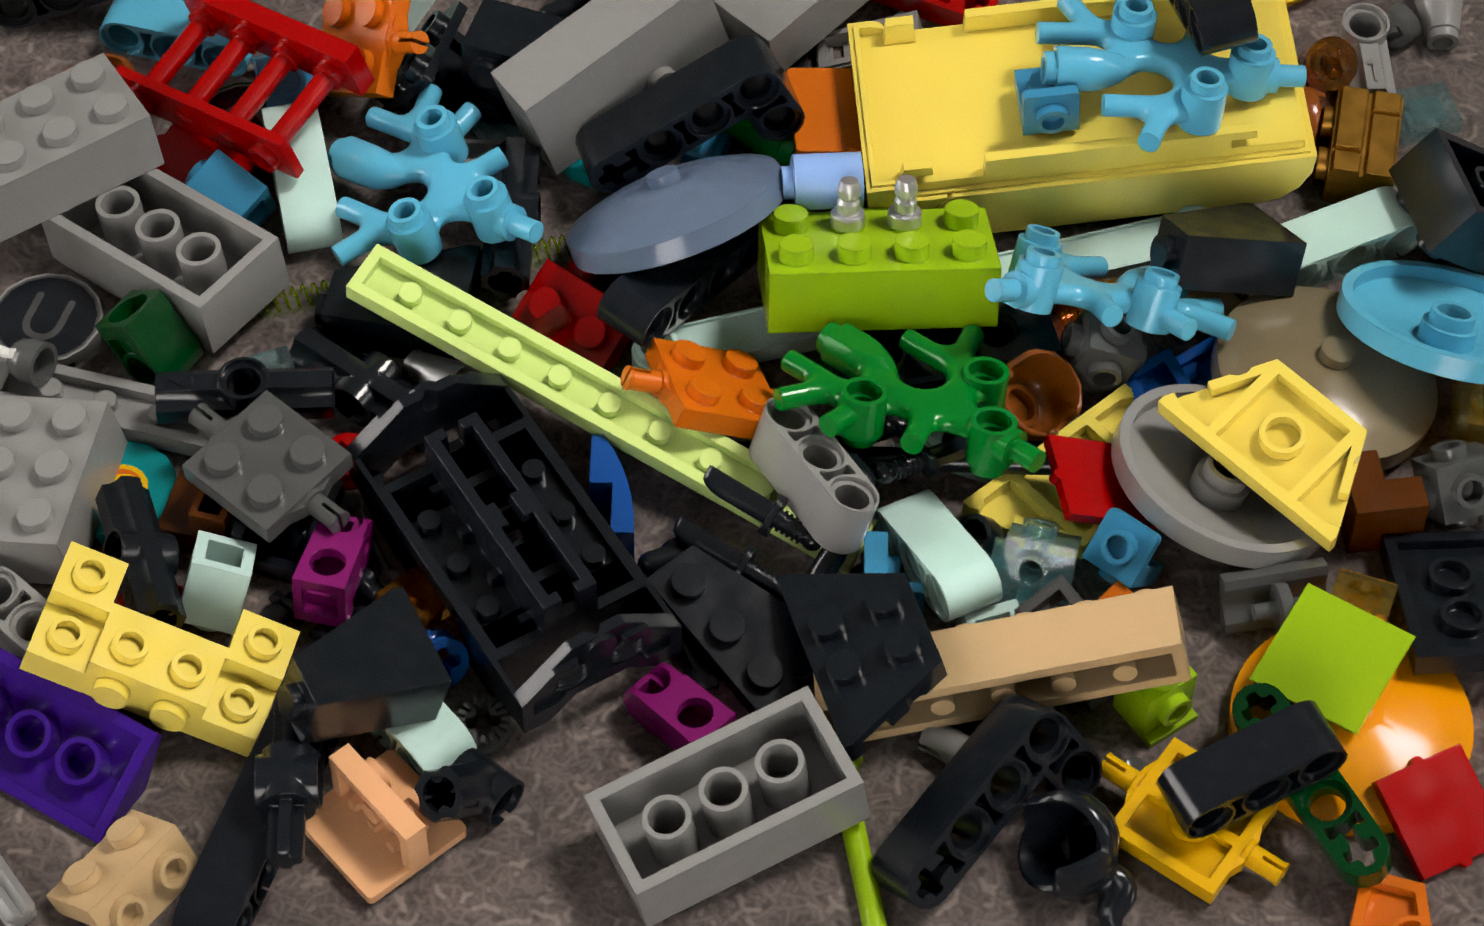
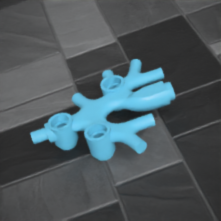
(1129, 48)
(434, 159)
(1146, 294)

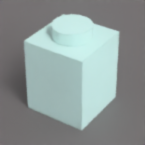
(217, 581)

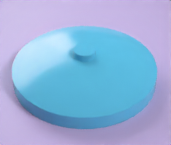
(1418, 315)

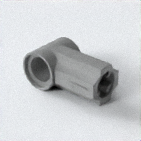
(1366, 30)

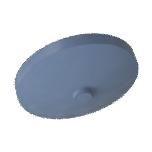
(675, 213)

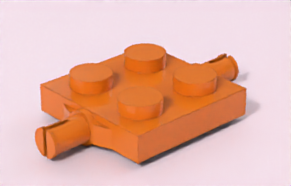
(381, 35)
(703, 386)

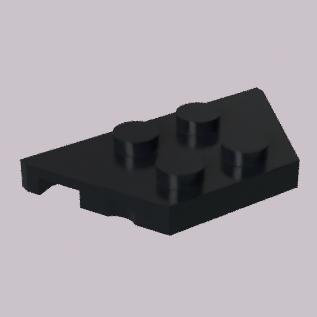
(863, 647)

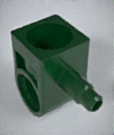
(149, 336)

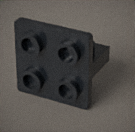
(437, 66)

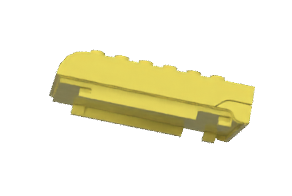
(950, 117)

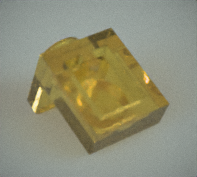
(1365, 592)

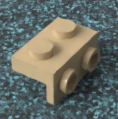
(127, 874)

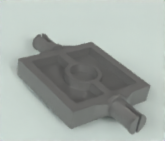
(268, 466)

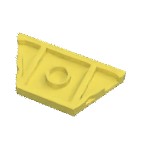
(1277, 441)
(1033, 496)

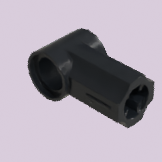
(468, 789)

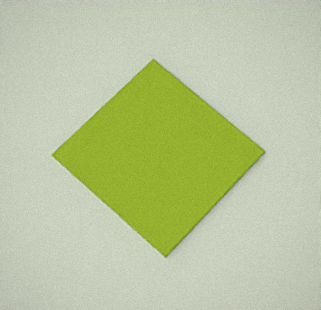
(1333, 657)

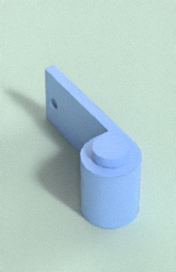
(814, 178)

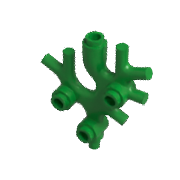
(966, 405)

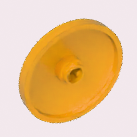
(1409, 720)

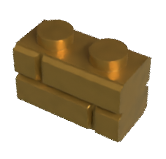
(1361, 144)

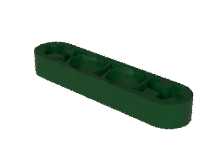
(1338, 851)

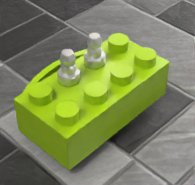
(877, 264)

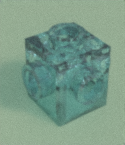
(1038, 542)

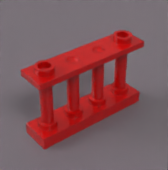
(250, 30)

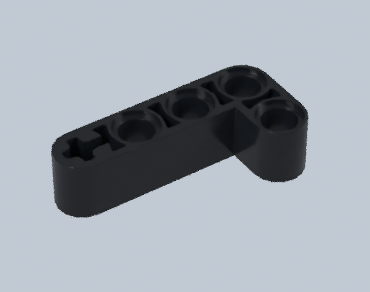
(689, 109)
(977, 795)

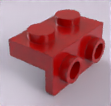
(575, 292)

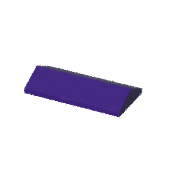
(69, 752)

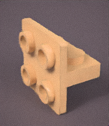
(374, 823)

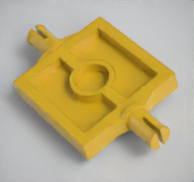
(1156, 838)

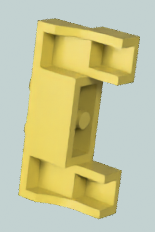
(153, 666)

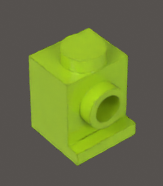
(1158, 710)

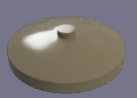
(1309, 338)

